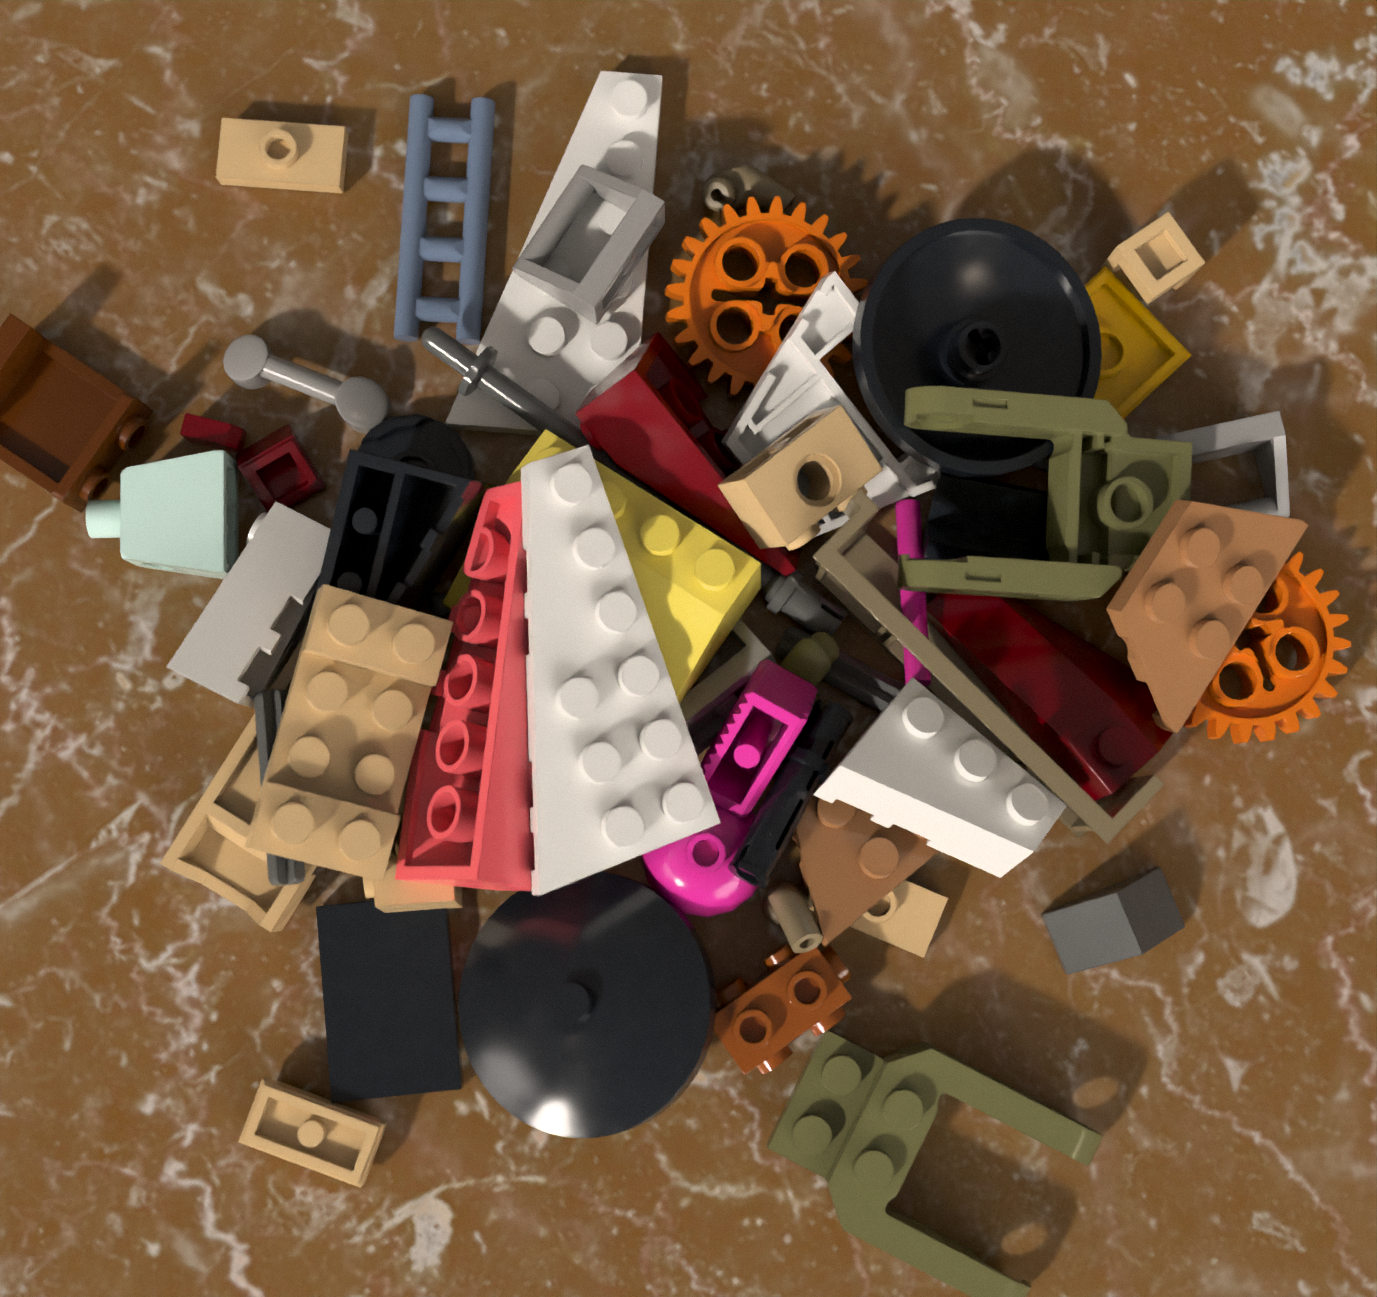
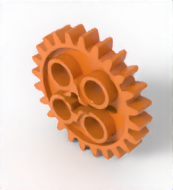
(769, 242)
(1295, 614)

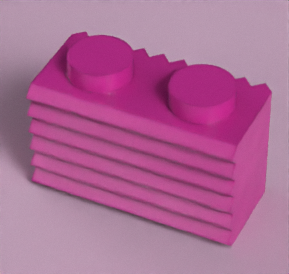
(756, 737)

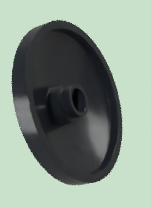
(973, 311)
(587, 1006)

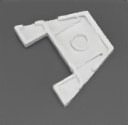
(800, 384)

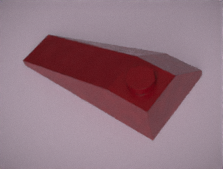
(657, 431)
(1056, 686)

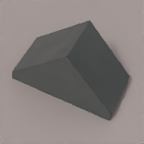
(1114, 922)

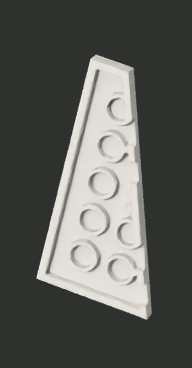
(537, 337)
(601, 710)

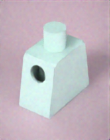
(175, 515)

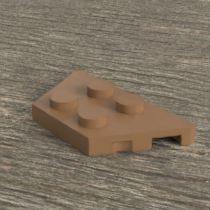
(1196, 596)
(852, 861)

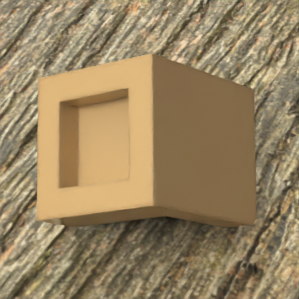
(1156, 258)

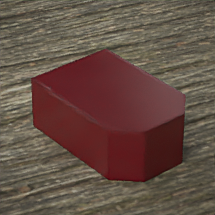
(213, 433)

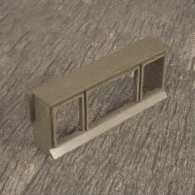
(865, 584)

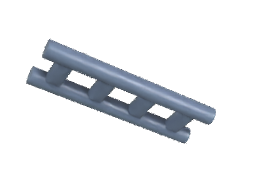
(468, 250)

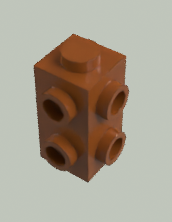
(780, 1005)

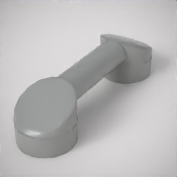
(357, 399)

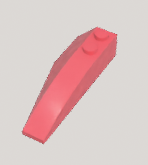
(471, 768)

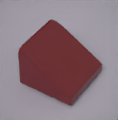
(279, 469)

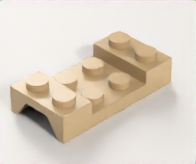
(348, 733)
(215, 835)

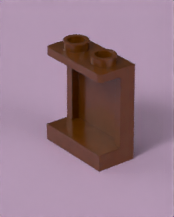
(61, 417)

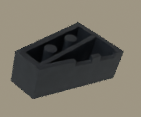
(397, 528)

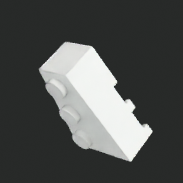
(257, 609)
(944, 783)

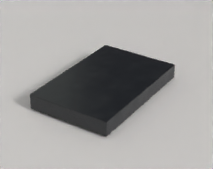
(388, 1001)

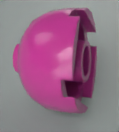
(696, 870)

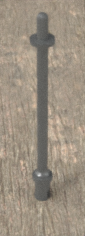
(781, 592)

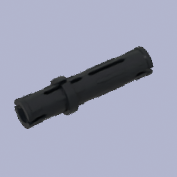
(782, 809)

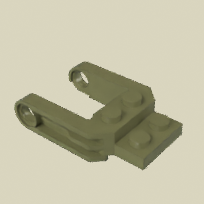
(1100, 501)
(862, 1127)

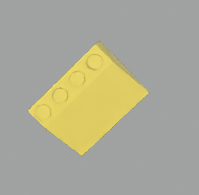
(686, 574)

